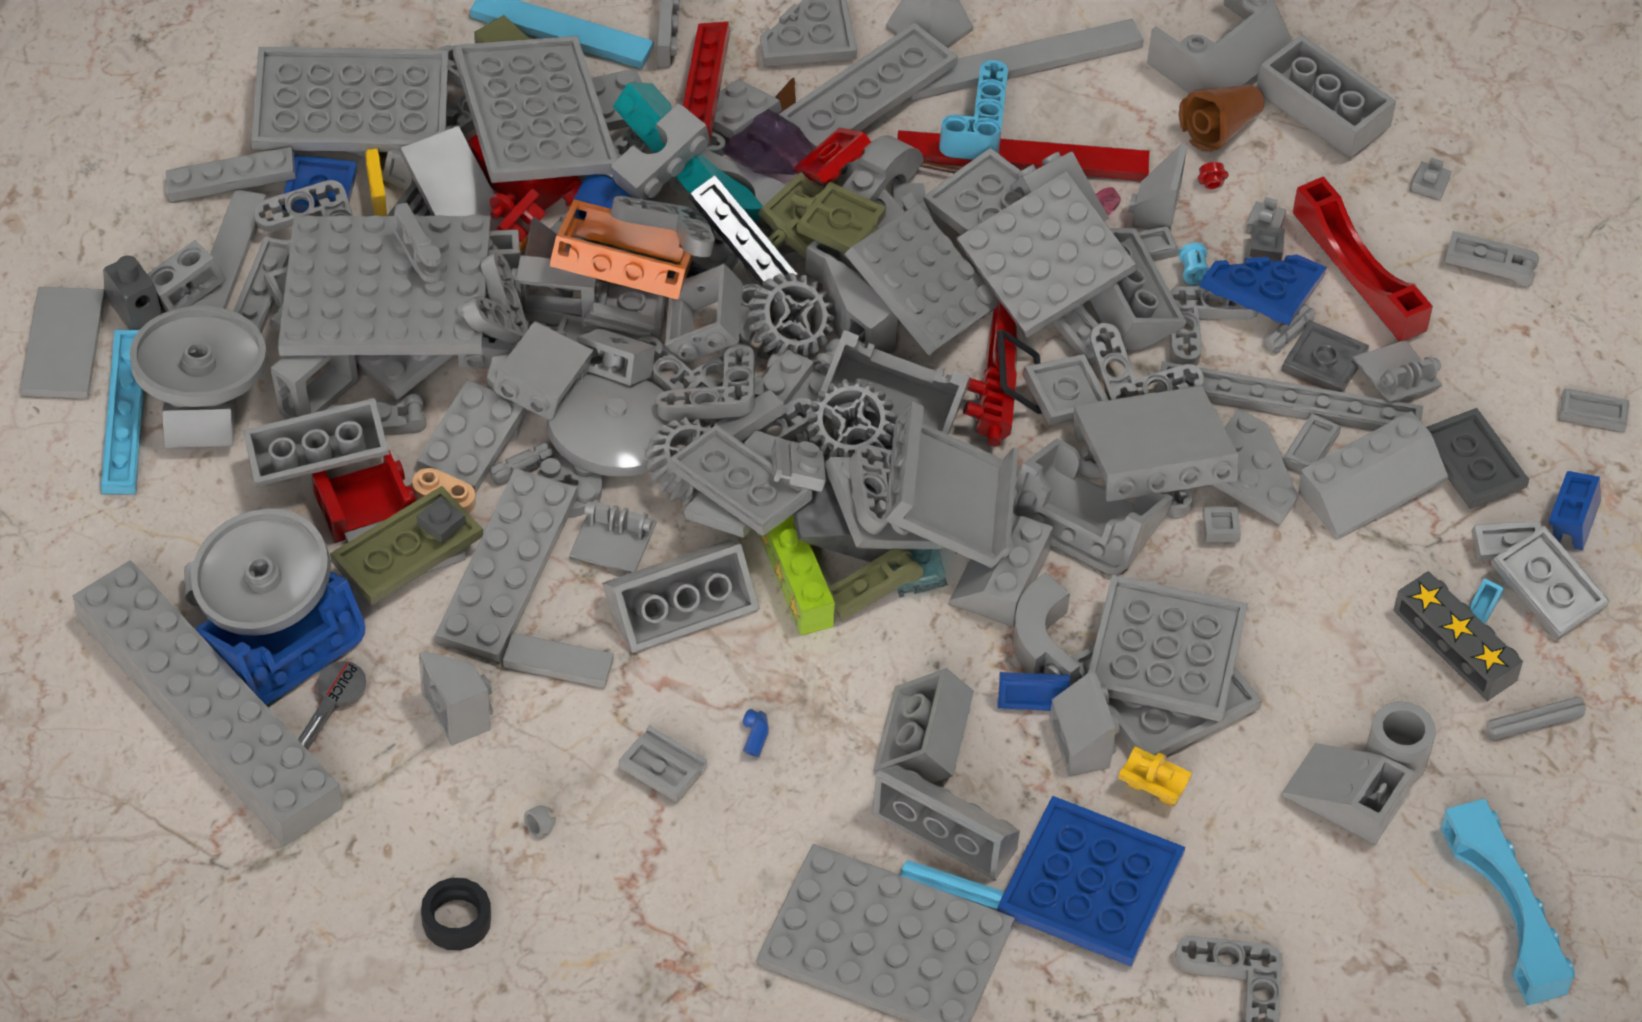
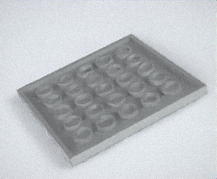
(361, 296)

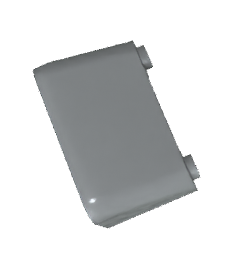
(900, 380)
(1081, 518)

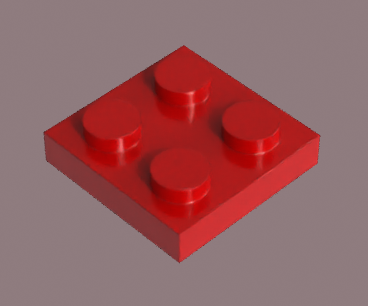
(832, 154)

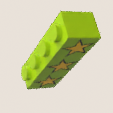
(799, 578)

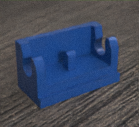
(1576, 507)

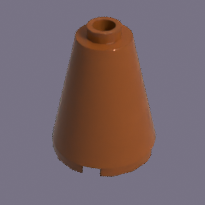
(1218, 114)

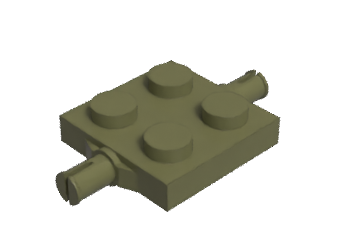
(784, 216)
(838, 217)

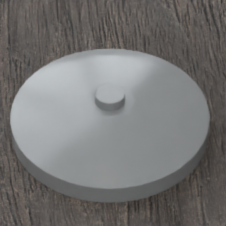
(198, 356)
(606, 425)
(260, 572)

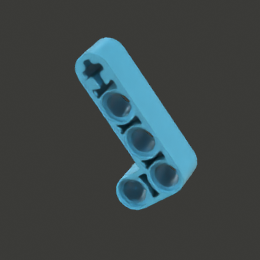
(971, 136)

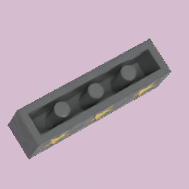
(1458, 635)

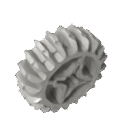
(774, 293)
(829, 409)
(661, 450)

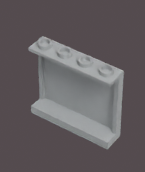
(1157, 442)
(951, 490)

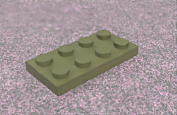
(400, 550)

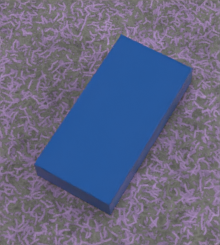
(1030, 690)

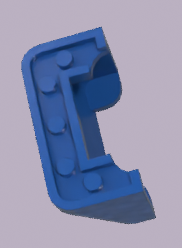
(285, 658)

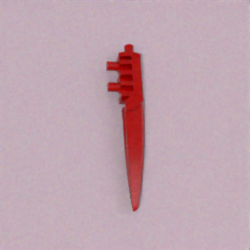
(996, 407)

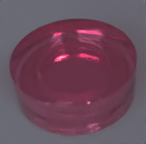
(1109, 199)

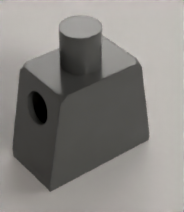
(129, 283)

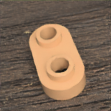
(451, 484)

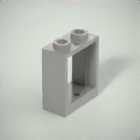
(719, 286)
(551, 308)
(290, 387)

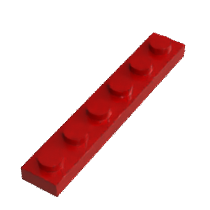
(707, 71)

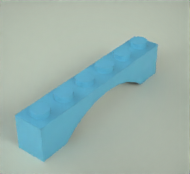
(1478, 841)

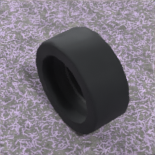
(450, 890)

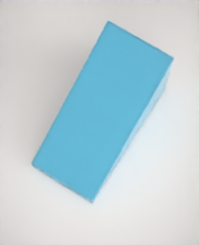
(1486, 600)

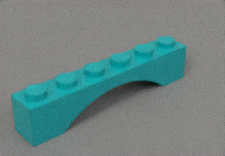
(645, 106)

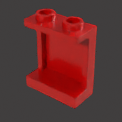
(362, 496)

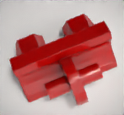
(526, 209)

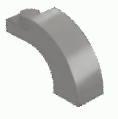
(882, 162)

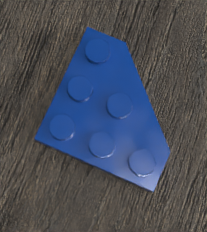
(1265, 285)

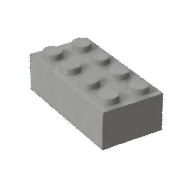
(1326, 96)

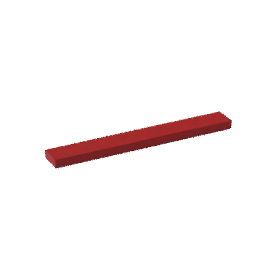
(1094, 160)

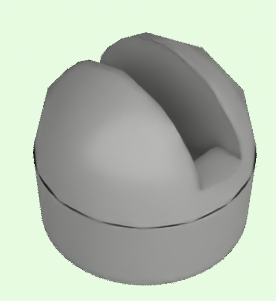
(539, 821)

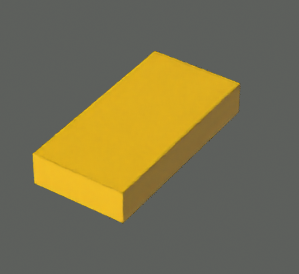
(375, 182)

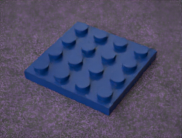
(1091, 880)

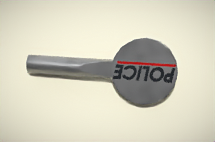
(338, 685)

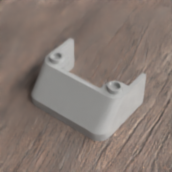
(1231, 60)

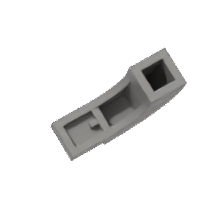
(1036, 611)

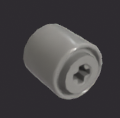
(1403, 734)

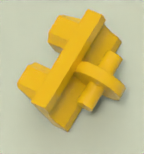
(1155, 775)

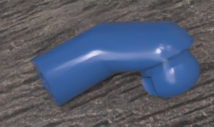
(760, 729)

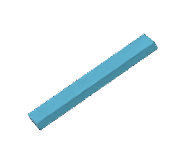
(551, 24)
(123, 421)

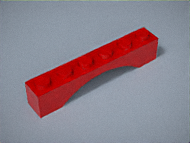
(1393, 300)

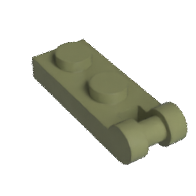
(874, 581)

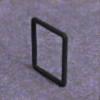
(1001, 334)

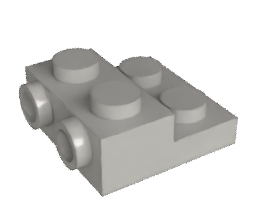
(790, 378)

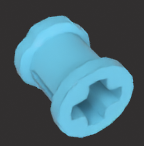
(1193, 263)

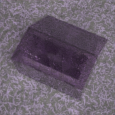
(769, 145)

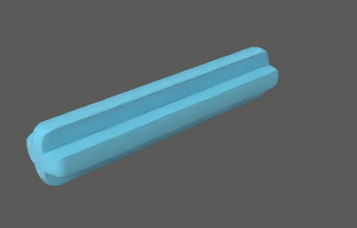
(952, 884)

